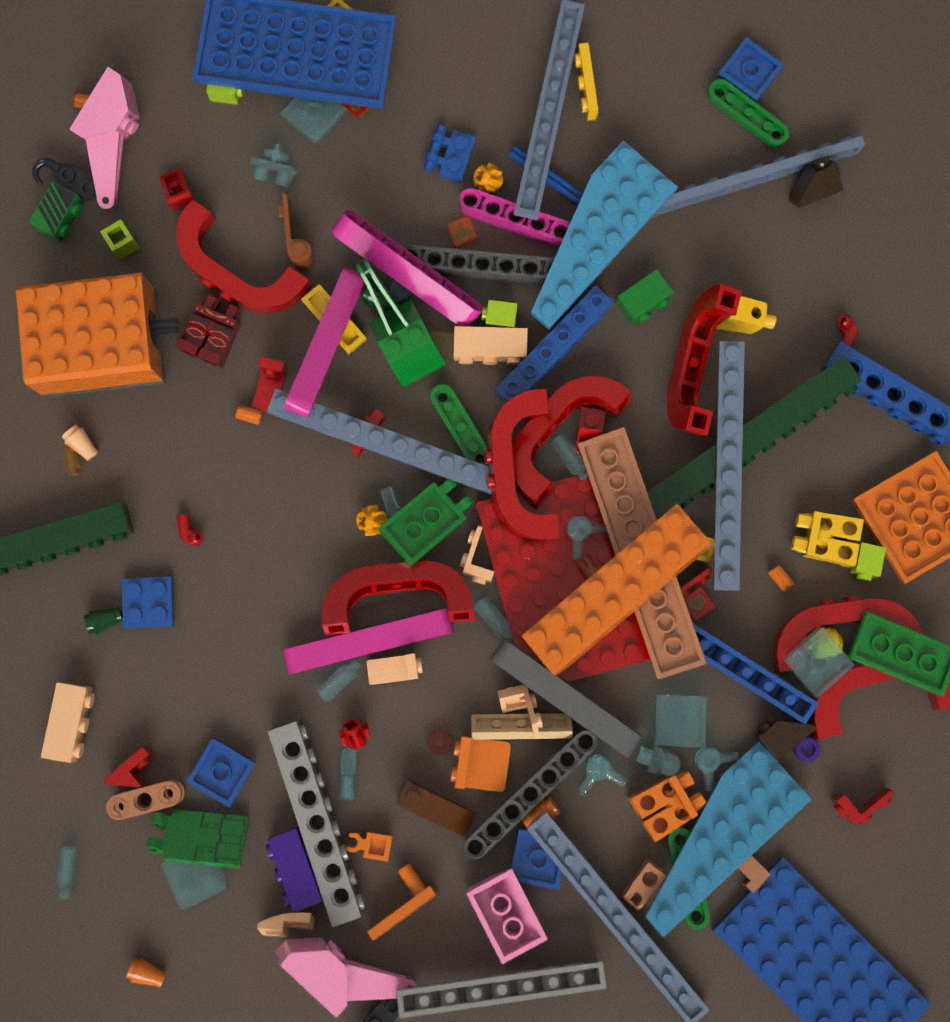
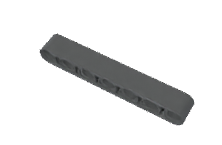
(494, 260)
(566, 697)
(524, 805)

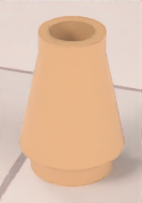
(78, 440)

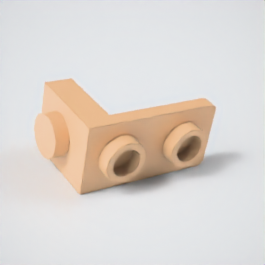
(478, 574)
(394, 669)
(518, 698)

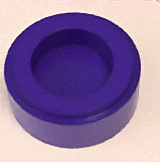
(807, 750)

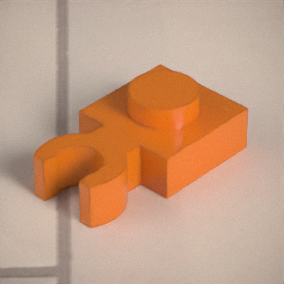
(375, 845)

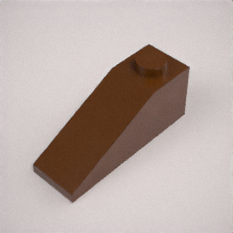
(435, 808)

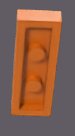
(421, 896)

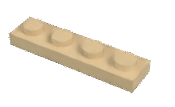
(519, 726)

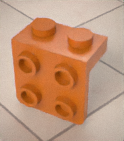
(481, 764)

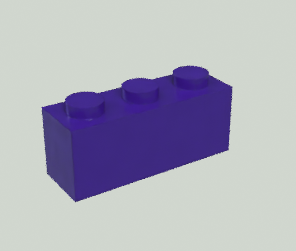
(294, 869)

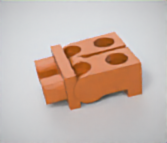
(673, 801)

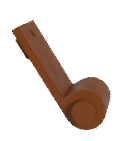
(297, 249)

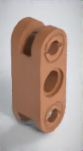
(132, 799)

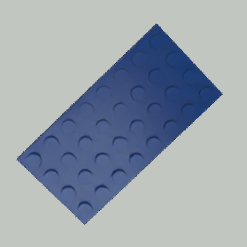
(296, 50)
(815, 955)

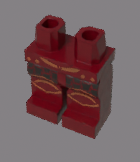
(210, 333)

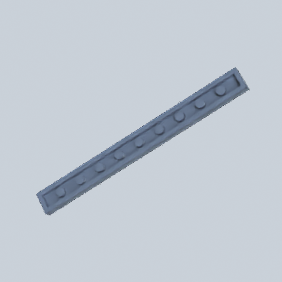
(549, 110)
(759, 173)
(385, 443)
(728, 466)
(617, 918)

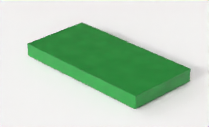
(902, 653)

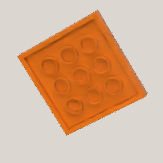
(911, 516)

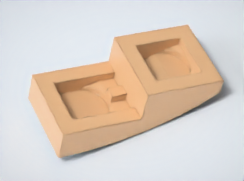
(279, 924)

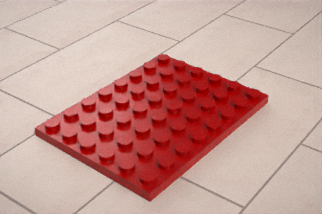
(541, 574)

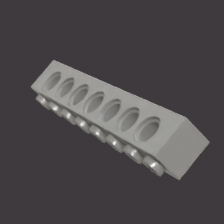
(338, 910)
(500, 988)

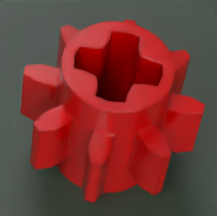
(354, 733)

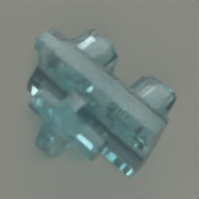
(262, 167)
(659, 761)

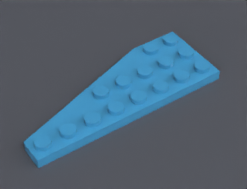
(611, 212)
(739, 817)

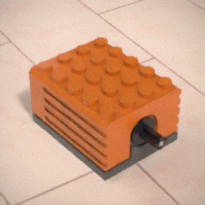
(91, 335)

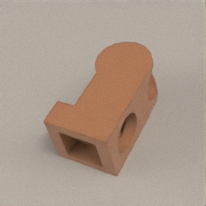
(754, 874)
(644, 883)

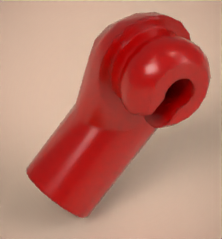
(847, 329)
(187, 533)

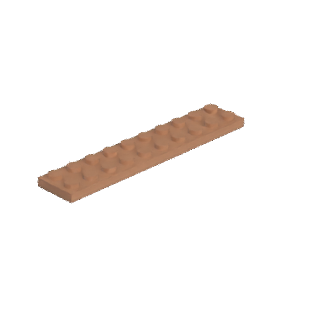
(627, 514)

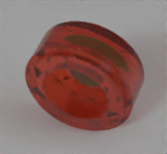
(439, 742)

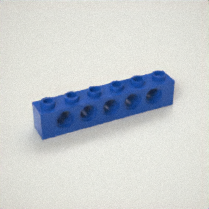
(555, 345)
(904, 391)
(755, 677)

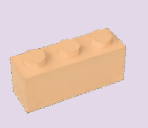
(490, 345)
(67, 722)

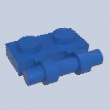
(457, 155)

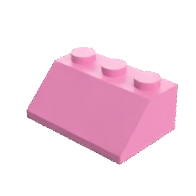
(506, 915)

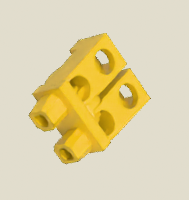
(822, 535)

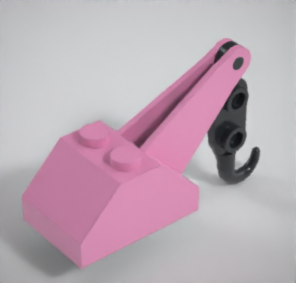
(104, 124)
(335, 980)

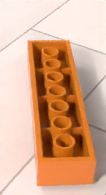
(616, 590)

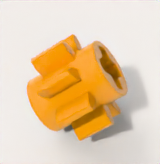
(488, 178)
(370, 519)

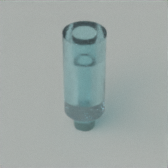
(570, 456)
(493, 618)
(338, 681)
(66, 870)

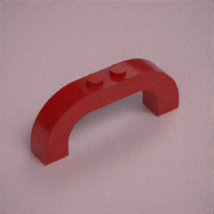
(280, 296)
(691, 356)
(537, 430)
(501, 467)
(395, 578)
(801, 623)
(826, 714)

